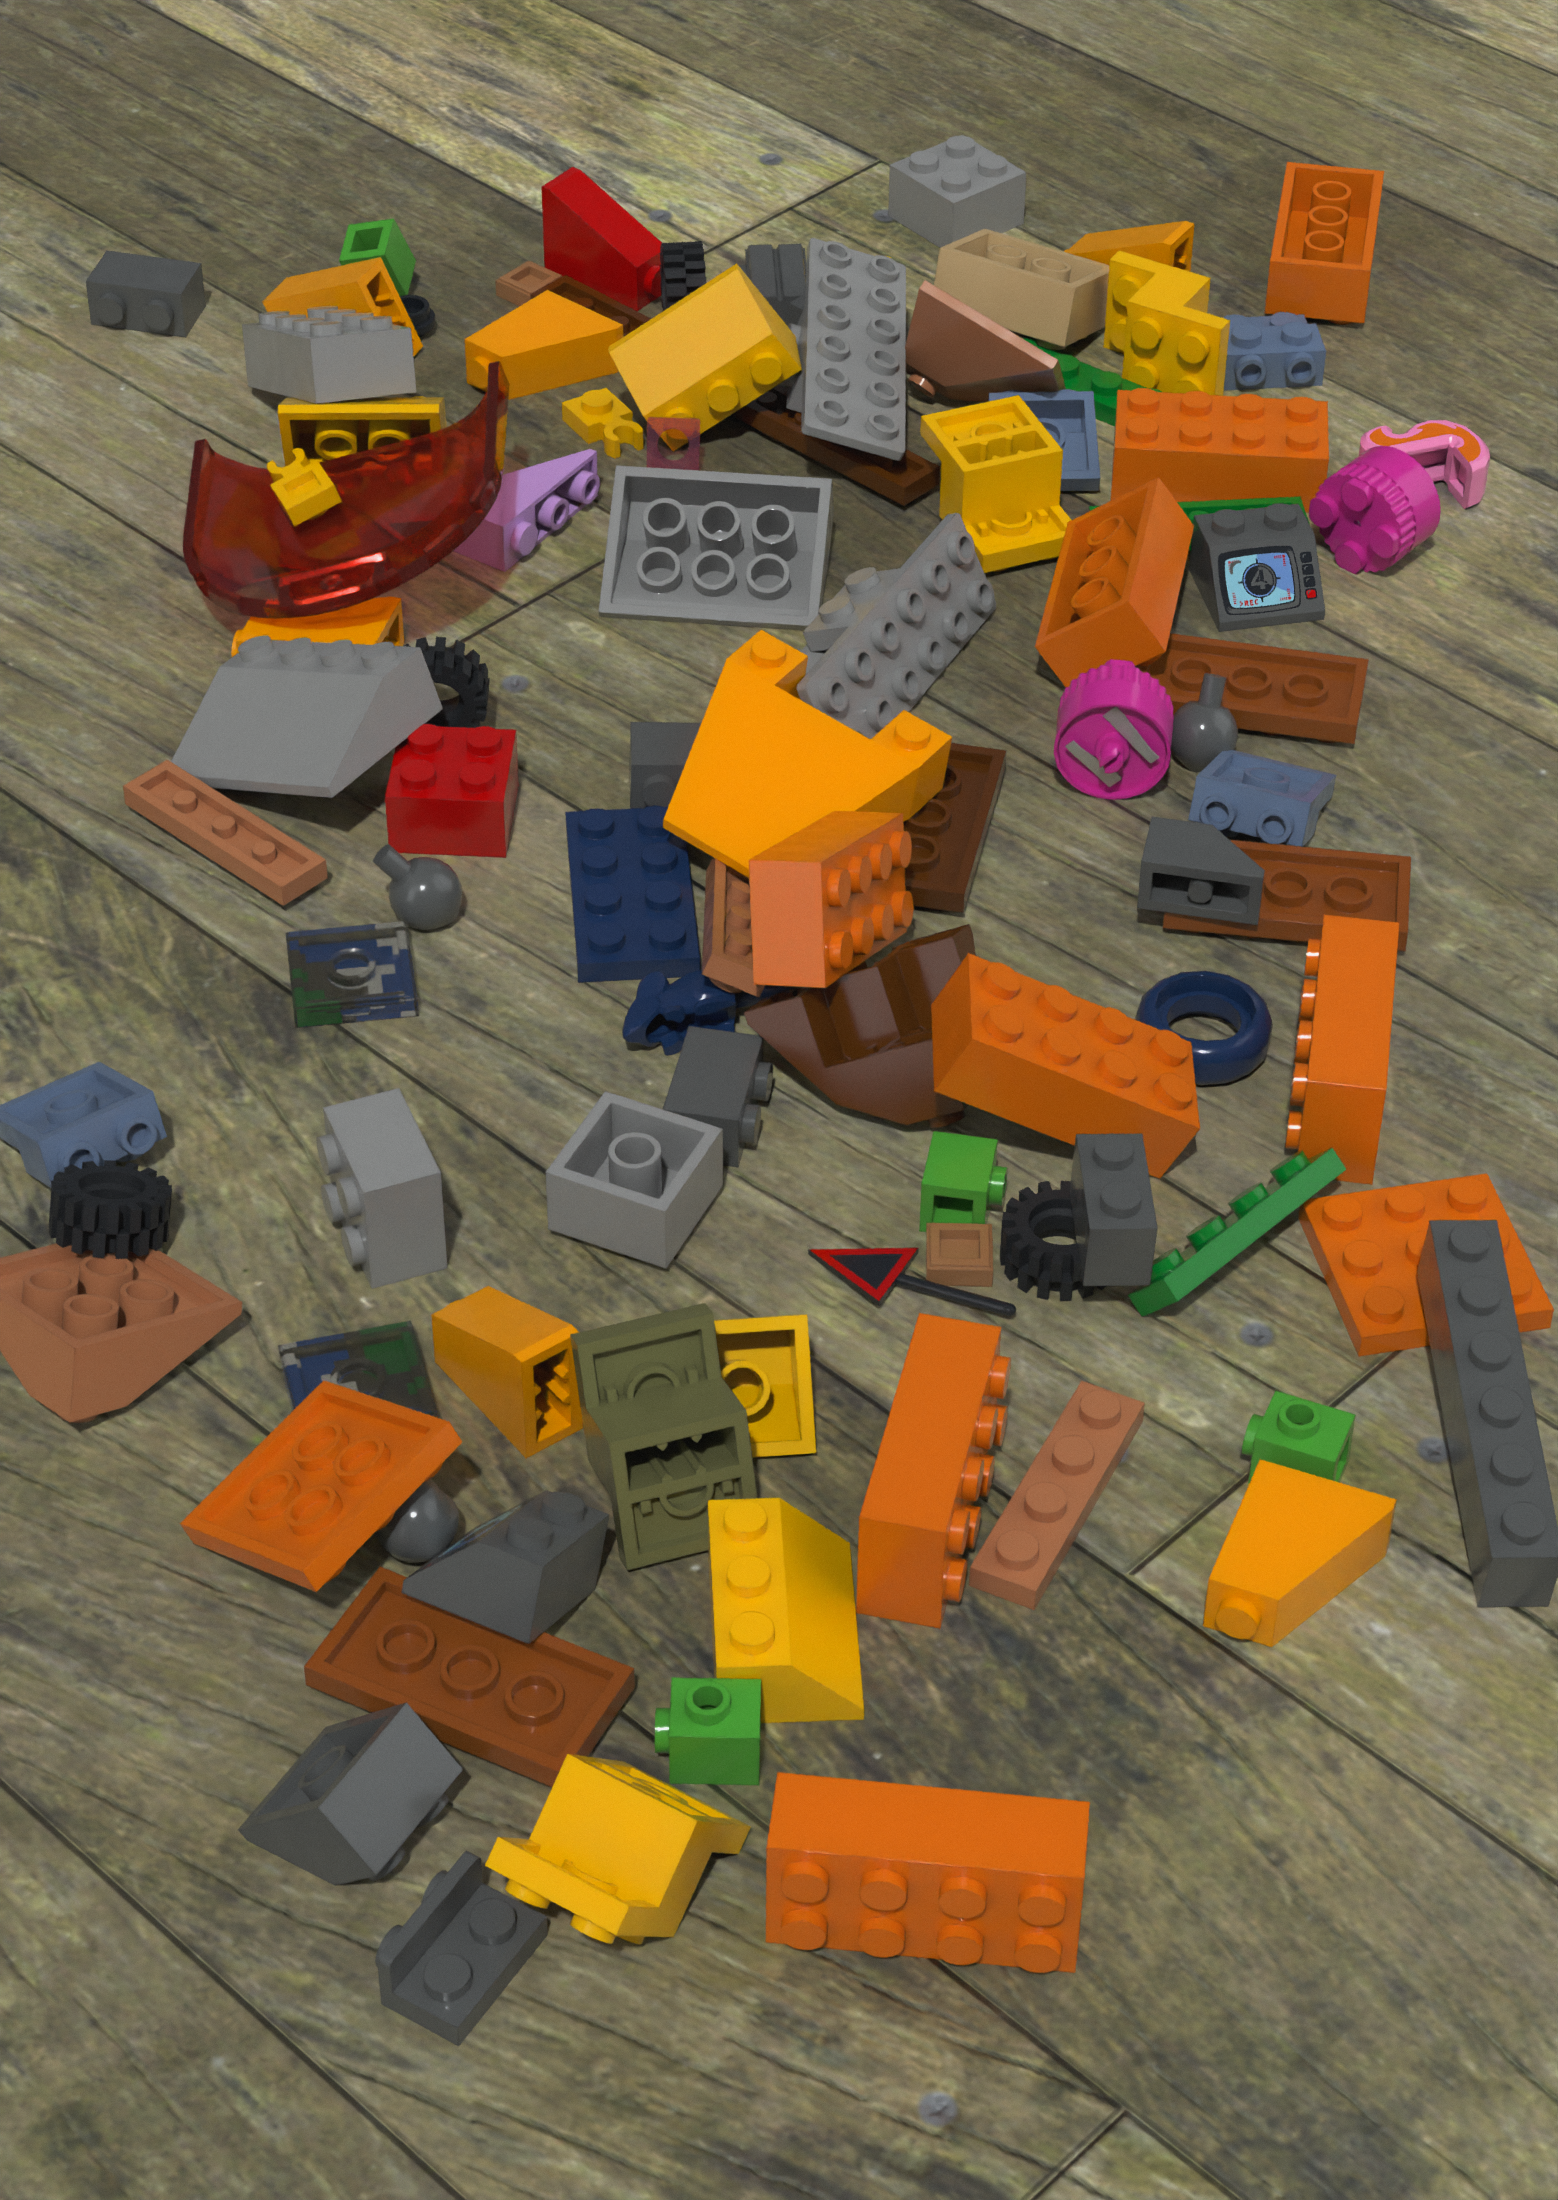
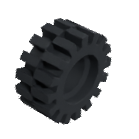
(681, 270)
(462, 674)
(110, 1209)
(1033, 1259)

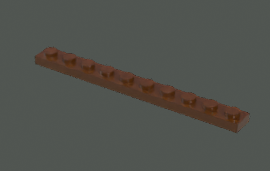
(897, 480)

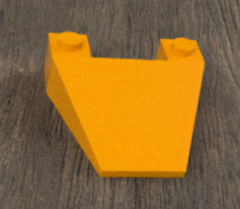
(778, 764)

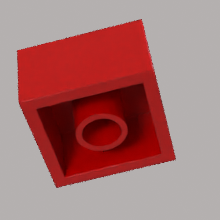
(453, 791)

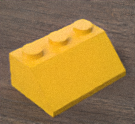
(707, 354)
(355, 425)
(770, 1375)
(784, 1610)

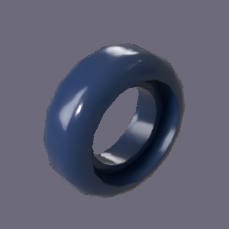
(1217, 997)

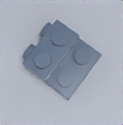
(1273, 352)
(1072, 424)
(1260, 798)
(81, 1119)

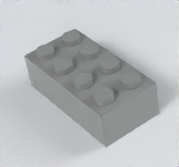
(329, 355)

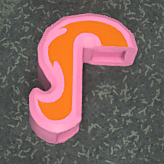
(1446, 453)

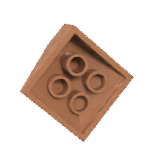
(969, 355)
(102, 1329)

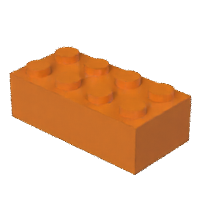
(1324, 242)
(1220, 445)
(1116, 583)
(829, 898)
(1344, 1043)
(1061, 1062)
(932, 1471)
(926, 1872)

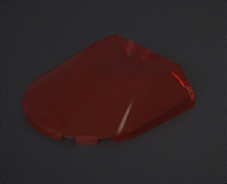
(396, 518)

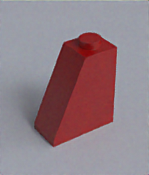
(598, 241)

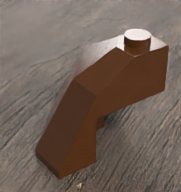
(872, 1031)

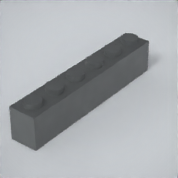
(1489, 1415)

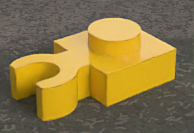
(603, 417)
(302, 488)

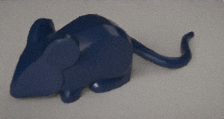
(667, 1010)

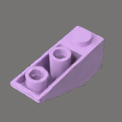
(532, 507)

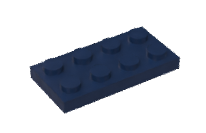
(630, 895)

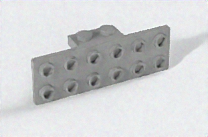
(852, 350)
(896, 630)

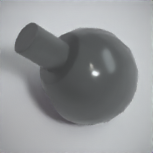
(1204, 726)
(421, 889)
(421, 1525)

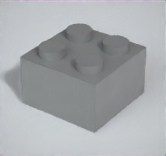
(956, 191)
(634, 1179)
(383, 1188)

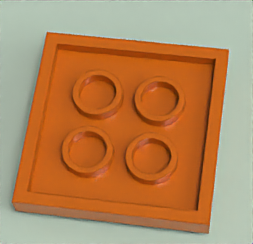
(1373, 1248)
(321, 1484)

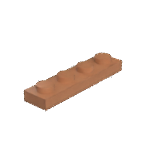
(225, 832)
(728, 930)
(1056, 1495)

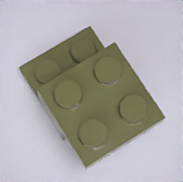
(661, 1430)

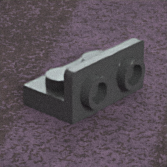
(456, 1951)

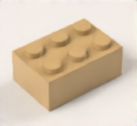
(1026, 286)

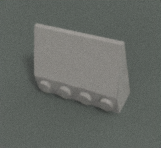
(717, 547)
(306, 715)

